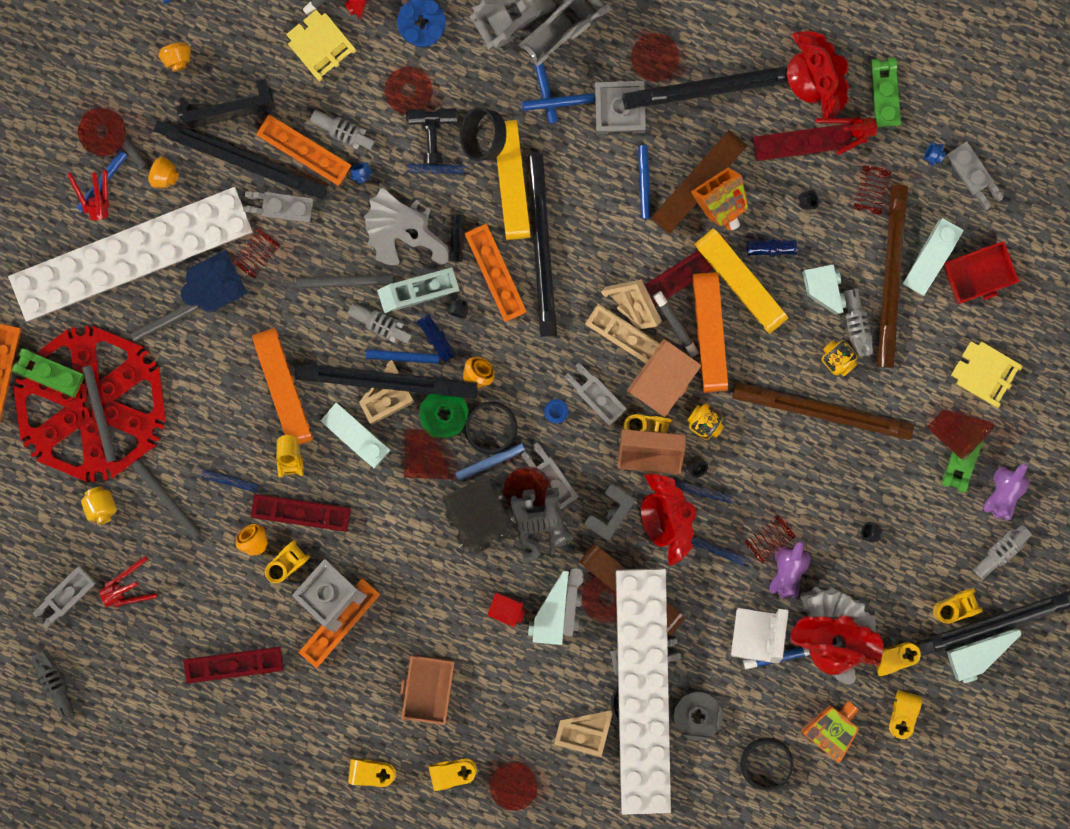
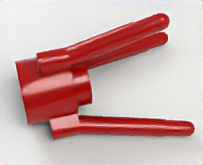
(860, 128)
(97, 205)
(113, 594)

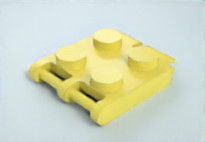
(319, 44)
(985, 372)

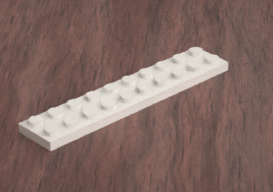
(130, 254)
(643, 691)

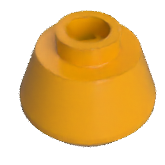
(175, 56)
(163, 173)
(478, 370)
(252, 540)

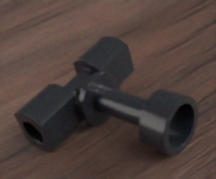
(431, 122)

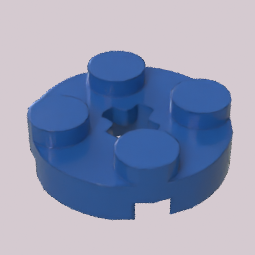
(433, 30)

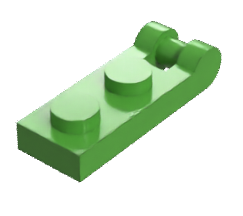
(885, 93)
(48, 373)
(965, 466)

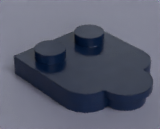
(212, 284)

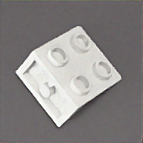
(759, 635)

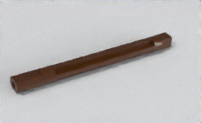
(888, 326)
(822, 411)

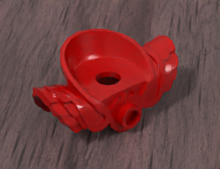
(818, 73)
(668, 517)
(817, 636)

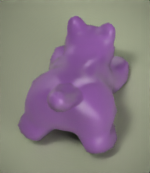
(1009, 487)
(791, 567)

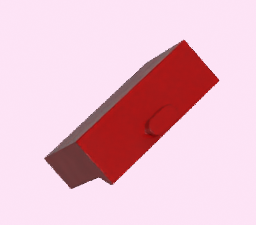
(980, 273)

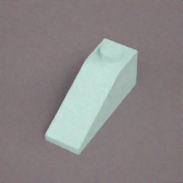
(933, 256)
(417, 290)
(355, 435)
(550, 617)
(978, 656)

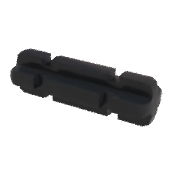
(457, 238)

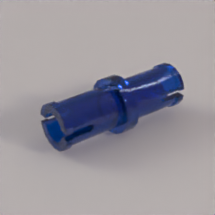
(771, 247)
(436, 338)

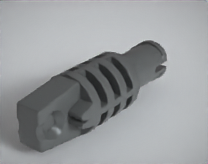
(52, 681)

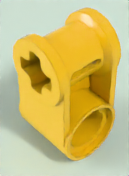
(649, 423)
(289, 456)
(287, 561)
(961, 605)
(893, 659)
(906, 710)
(366, 773)
(447, 774)

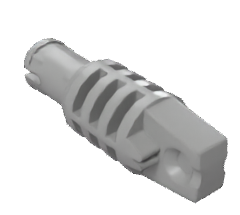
(342, 130)
(380, 323)
(858, 324)
(1002, 551)

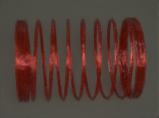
(883, 172)
(265, 236)
(789, 533)

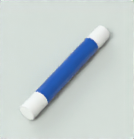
(787, 655)

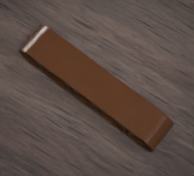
(682, 200)
(605, 569)

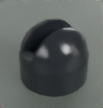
(808, 200)
(458, 309)
(699, 471)
(871, 537)

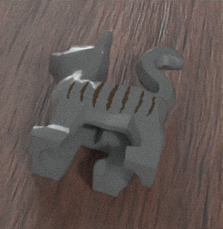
(538, 519)

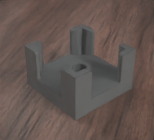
(614, 516)

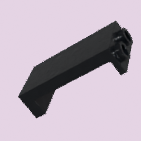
(229, 110)

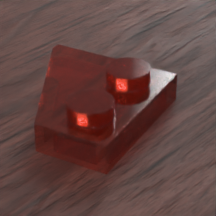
(960, 431)
(423, 457)

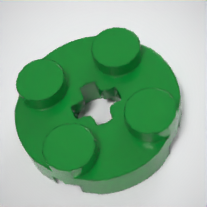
(437, 426)

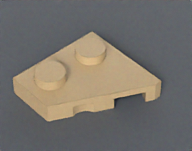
(634, 303)
(384, 402)
(584, 733)

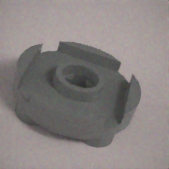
(687, 724)

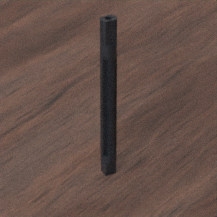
(704, 88)
(242, 159)
(537, 195)
(389, 381)
(995, 624)

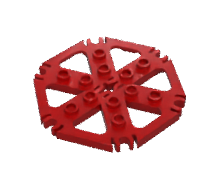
(110, 389)

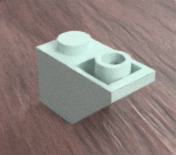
(822, 287)

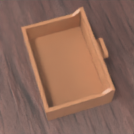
(664, 378)
(651, 452)
(427, 689)

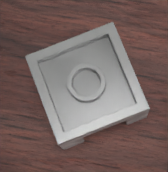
(610, 108)
(328, 594)

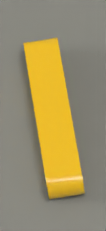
(513, 186)
(741, 280)

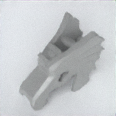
(500, 20)
(559, 28)
(389, 221)
(834, 604)

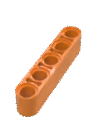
(710, 332)
(281, 385)

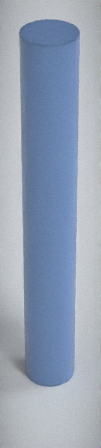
(489, 462)

